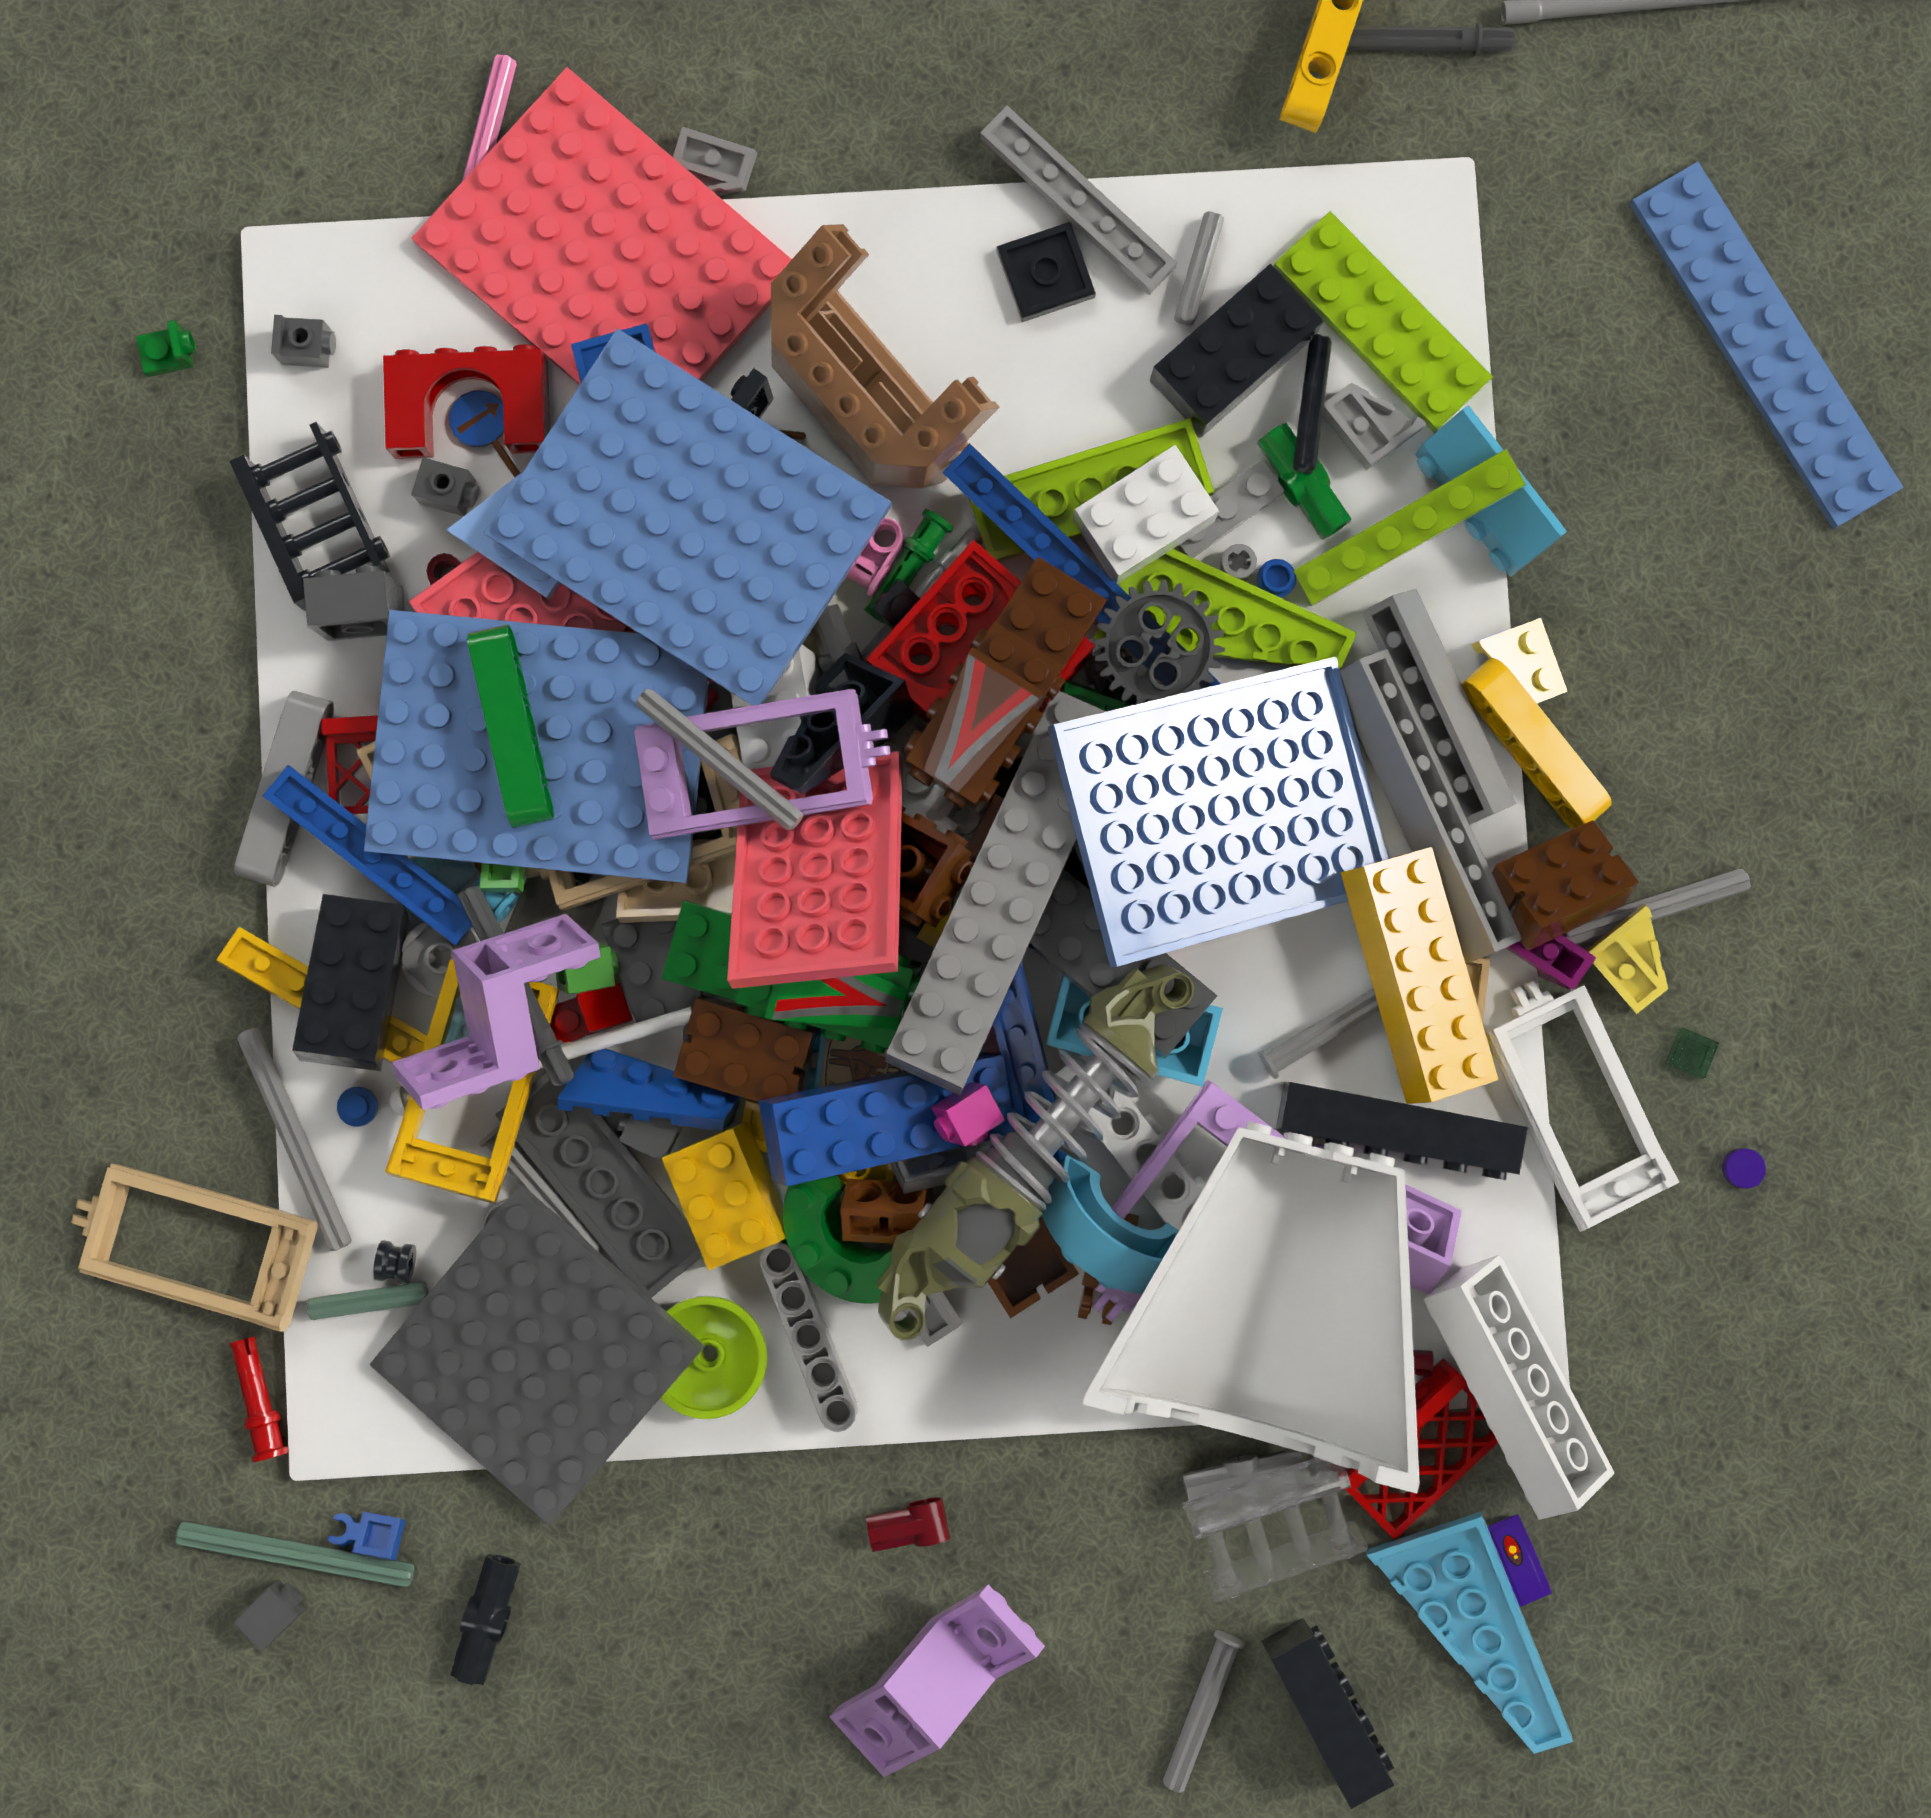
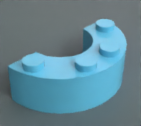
(1098, 1237)

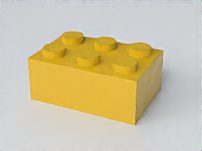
(727, 1195)

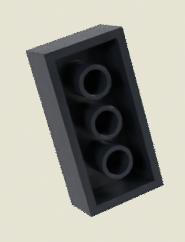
(1236, 350)
(351, 983)
(1332, 1719)

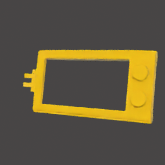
(449, 1167)

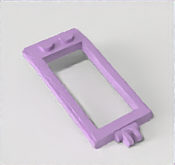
(665, 775)
(1217, 1115)

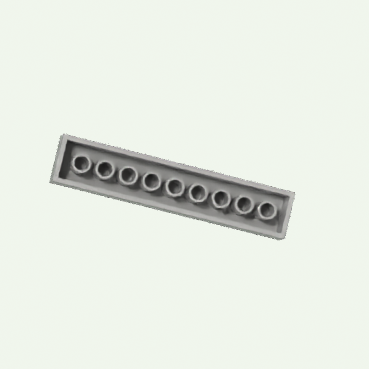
(992, 917)

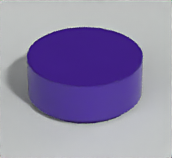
(1744, 1168)

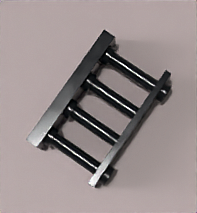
(272, 513)

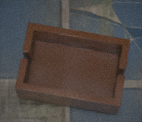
(1563, 884)
(743, 1051)
(1030, 1267)

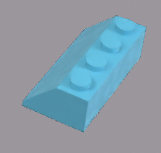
(1512, 528)
(1185, 1063)

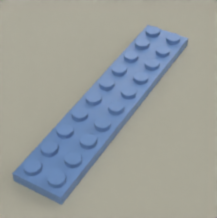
(1765, 345)

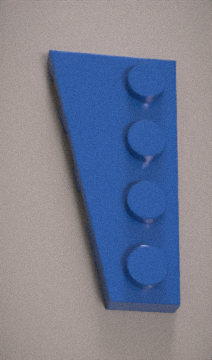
(632, 1086)

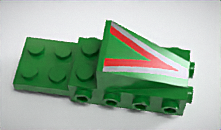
(849, 1006)

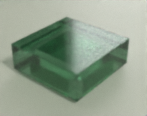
(1692, 1053)

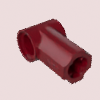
(916, 1524)

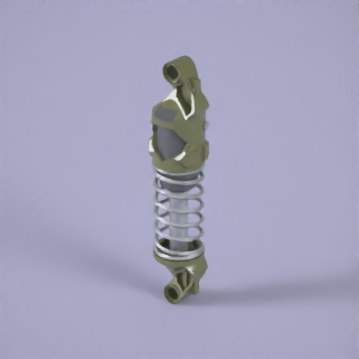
(1000, 1193)

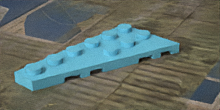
(1470, 1607)

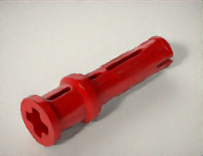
(261, 1419)

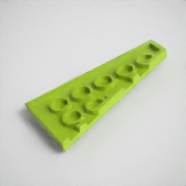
(1253, 620)

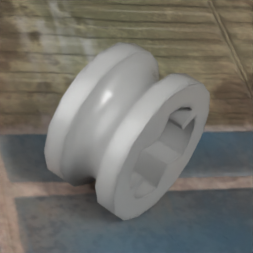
(1234, 551)

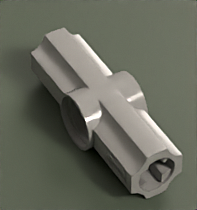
(1234, 1472)

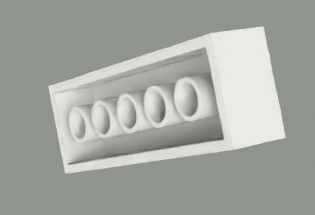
(1519, 1388)

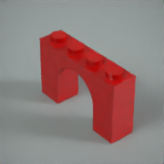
(418, 380)

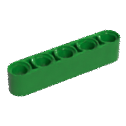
(510, 726)

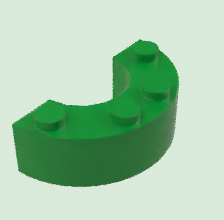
(816, 1243)

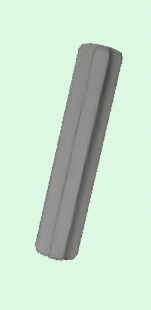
(1199, 268)

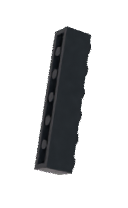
(1404, 1129)

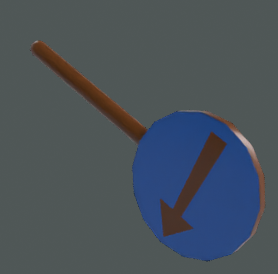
(479, 421)

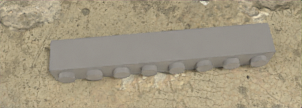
(1426, 803)

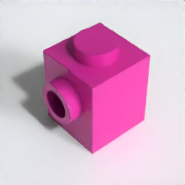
(968, 1116)

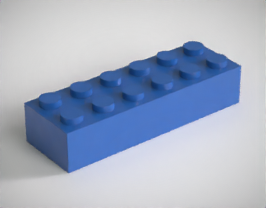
(866, 1122)

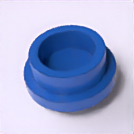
(1276, 577)
(357, 1106)

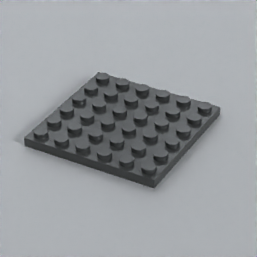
(536, 1354)

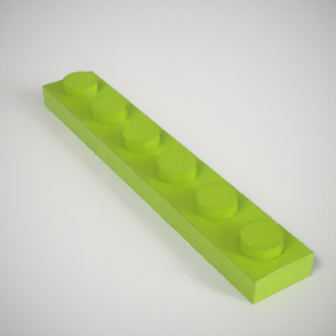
(1410, 527)

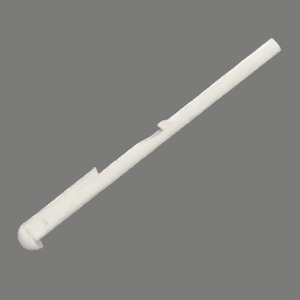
(591, 1044)

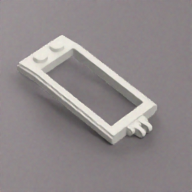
(1621, 1186)

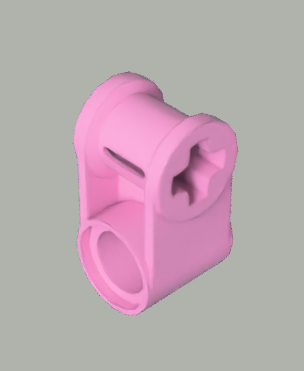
(876, 559)

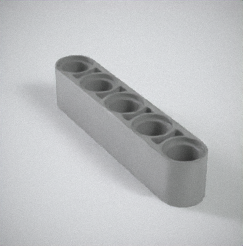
(269, 830)
(809, 1355)

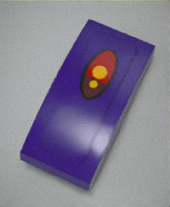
(1519, 1560)

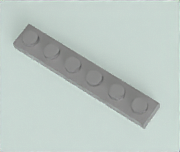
(1078, 200)

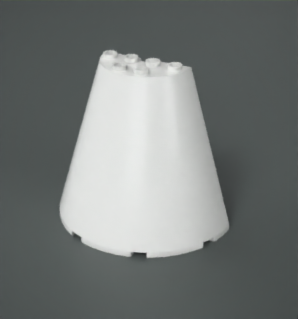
(1283, 1310)

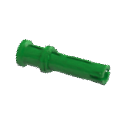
(918, 550)

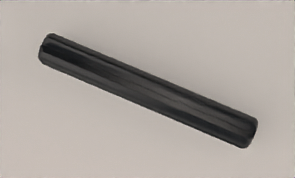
(1312, 404)

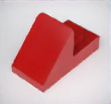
(590, 1013)

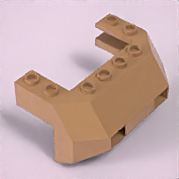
(853, 378)

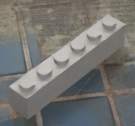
(1409, 635)

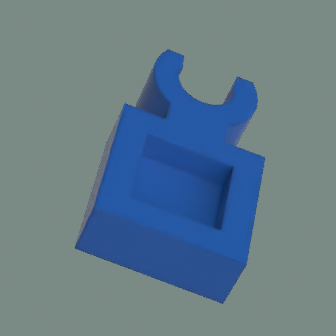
(373, 1537)

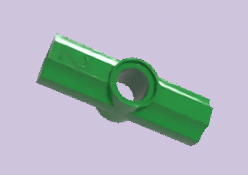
(1308, 492)

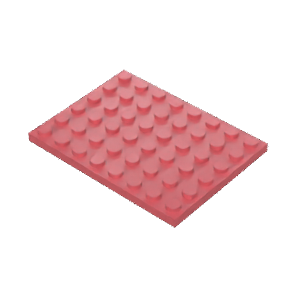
(601, 230)

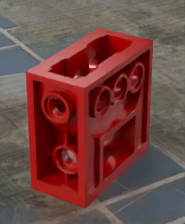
(970, 575)

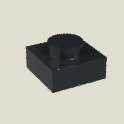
(895, 603)

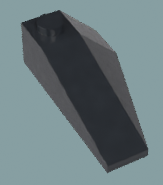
(816, 748)

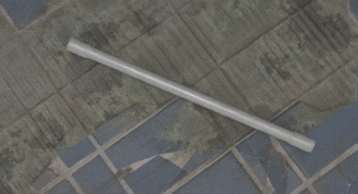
(1534, 10)

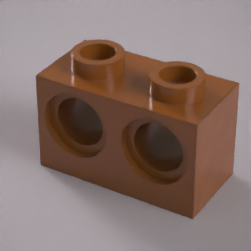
(879, 1210)

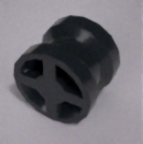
(394, 1262)

